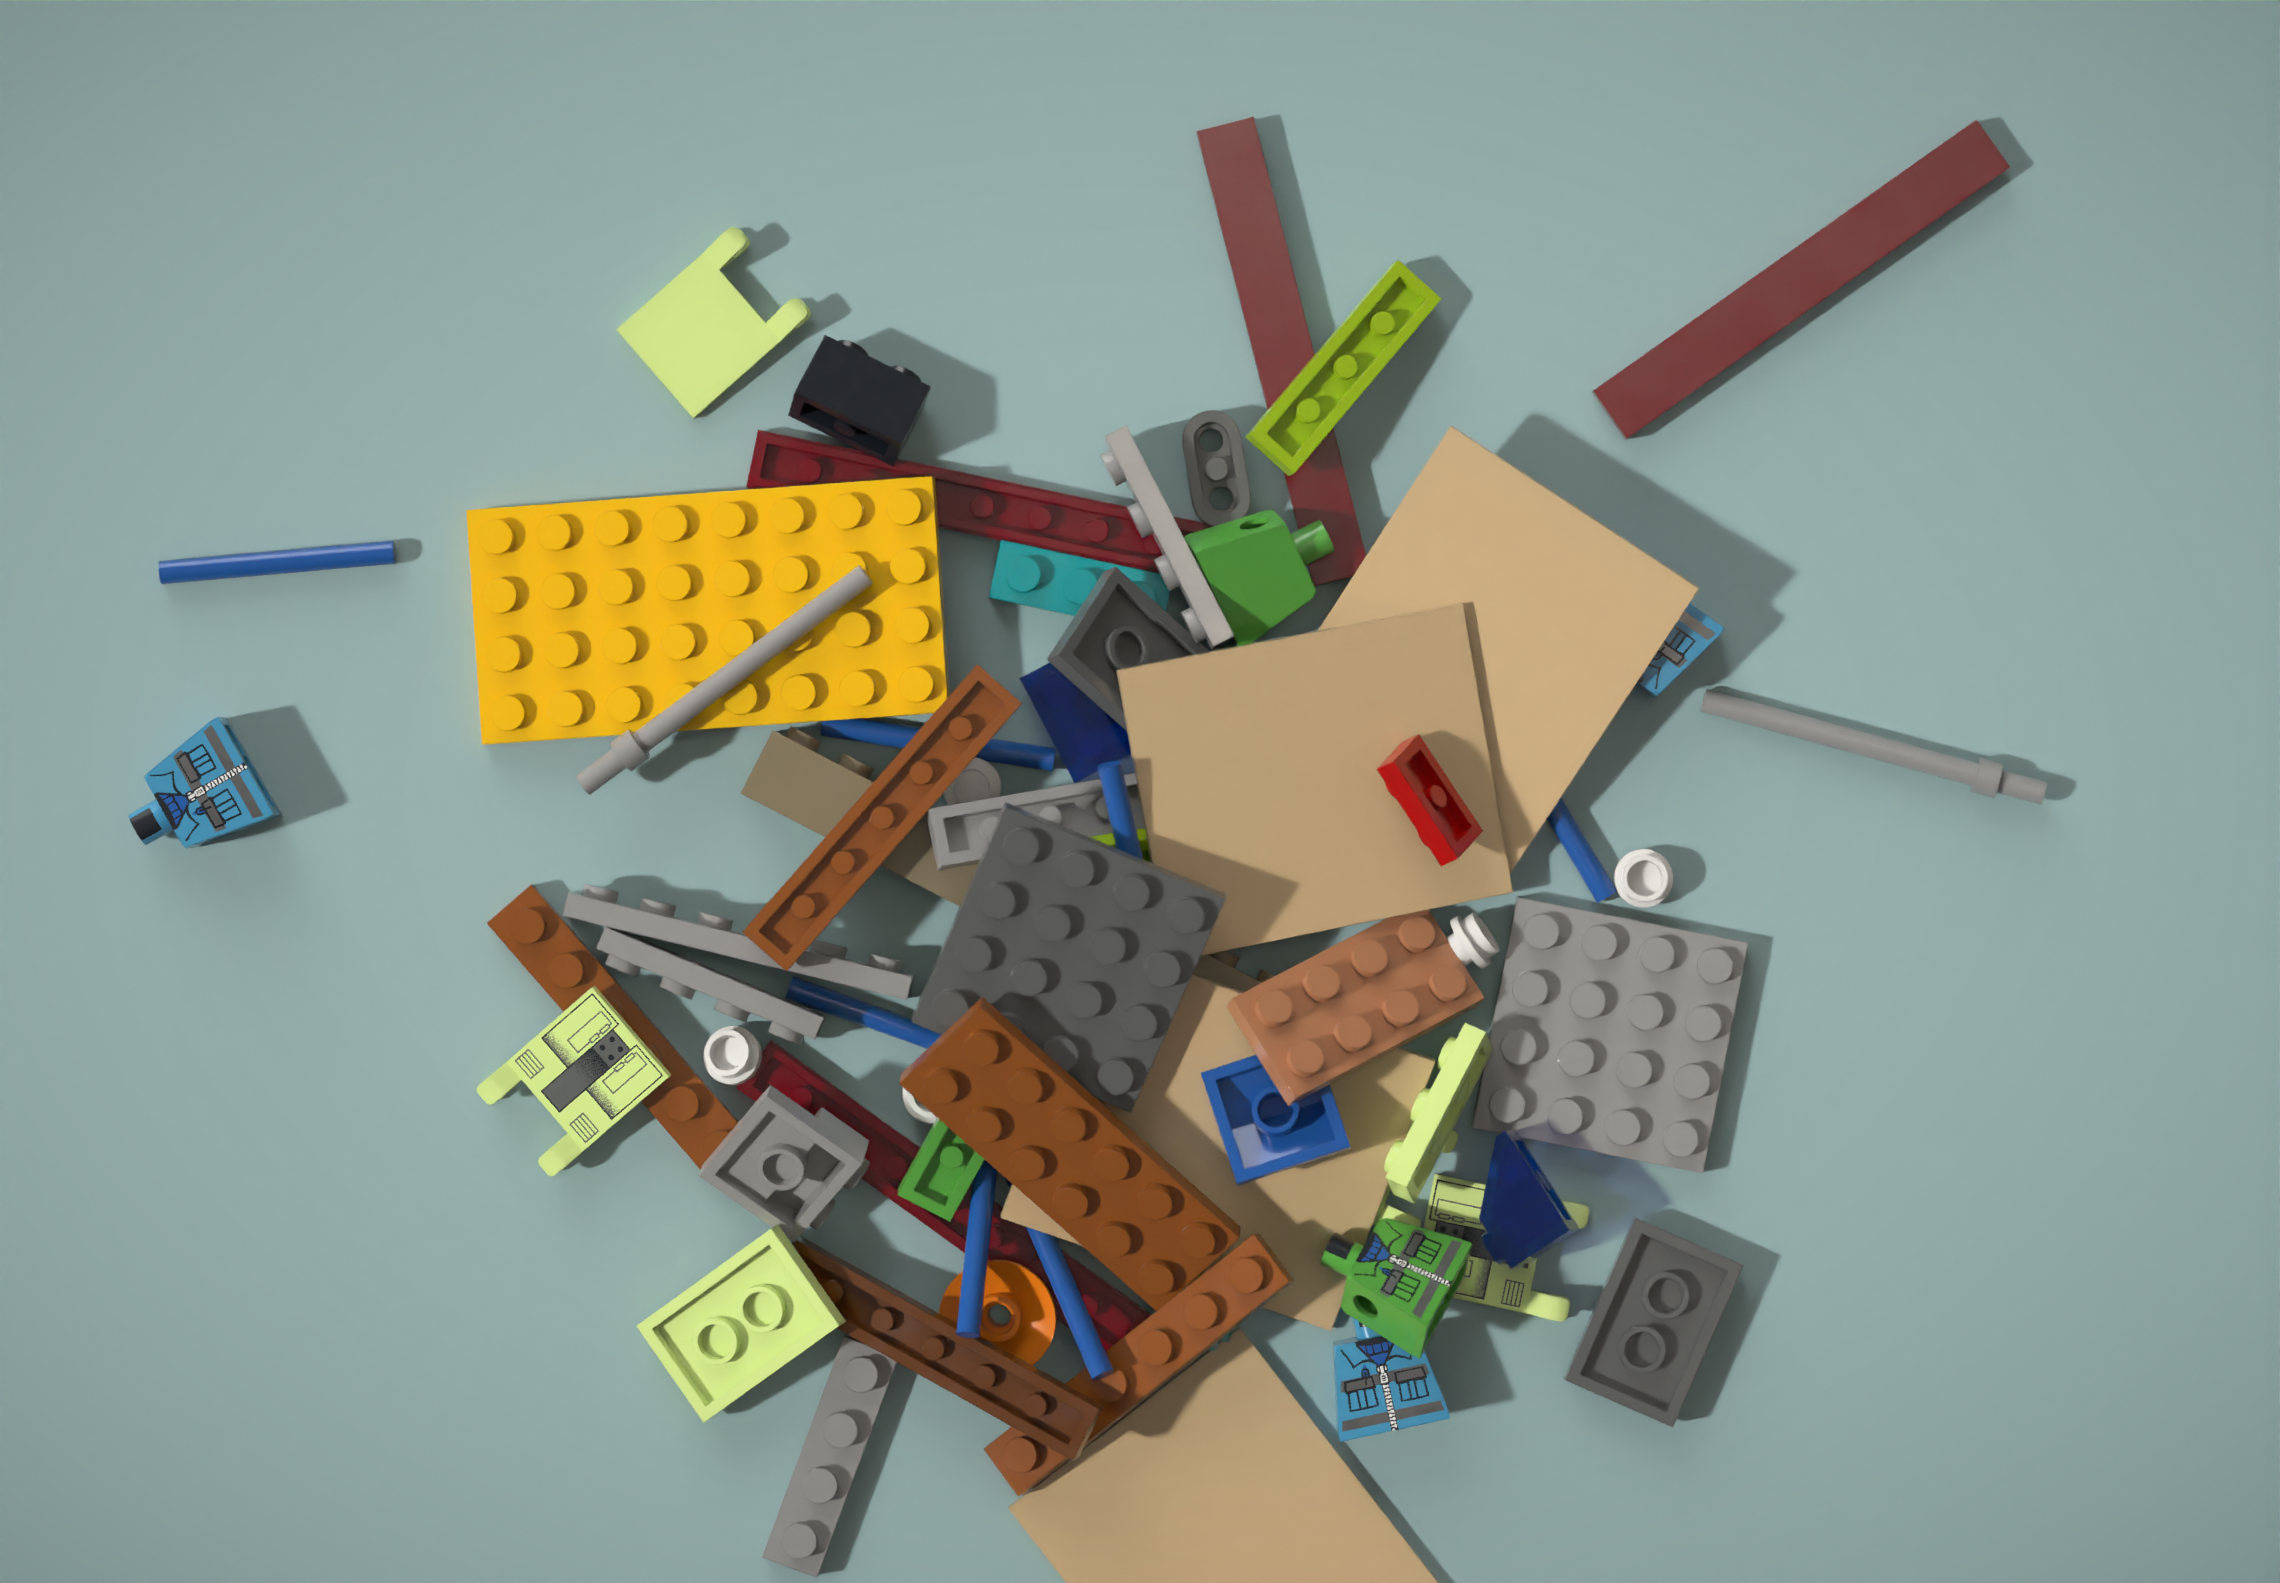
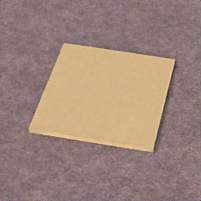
(1551, 607)
(1269, 780)
(1289, 1209)
(1215, 1487)

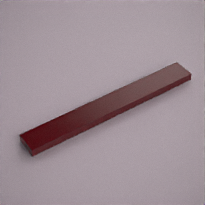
(1800, 279)
(1277, 328)
(972, 502)
(890, 1159)

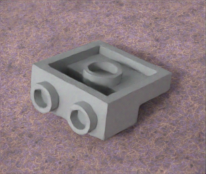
(787, 1163)

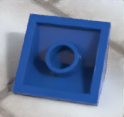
(1262, 1130)

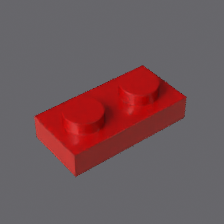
(1429, 800)

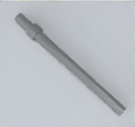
(632, 747)
(1984, 776)

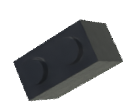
(859, 399)

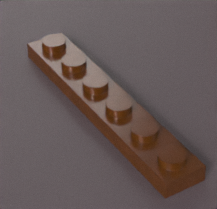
(964, 1366)

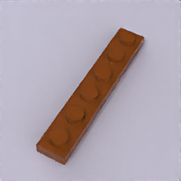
(882, 817)
(567, 972)
(1156, 1352)

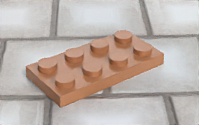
(1354, 1003)

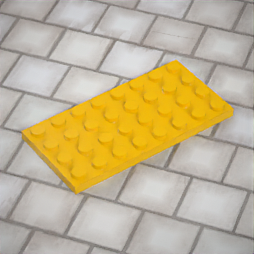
(630, 603)

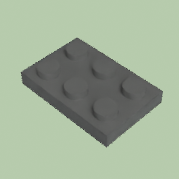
(1113, 632)
(1653, 1322)

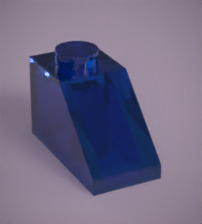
(1521, 1206)

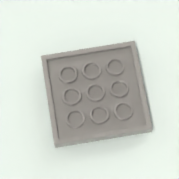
(1610, 1034)

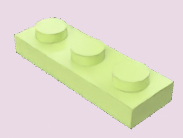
(1437, 1112)

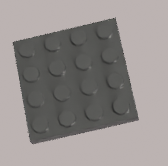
(1073, 950)

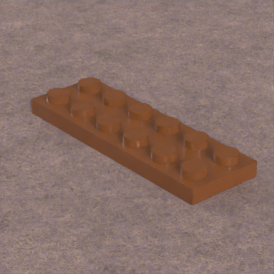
(1069, 1154)

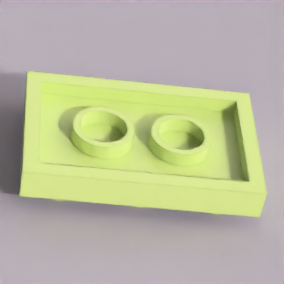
(741, 1323)

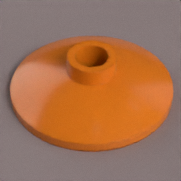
(1029, 1303)

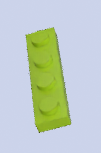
(1343, 368)

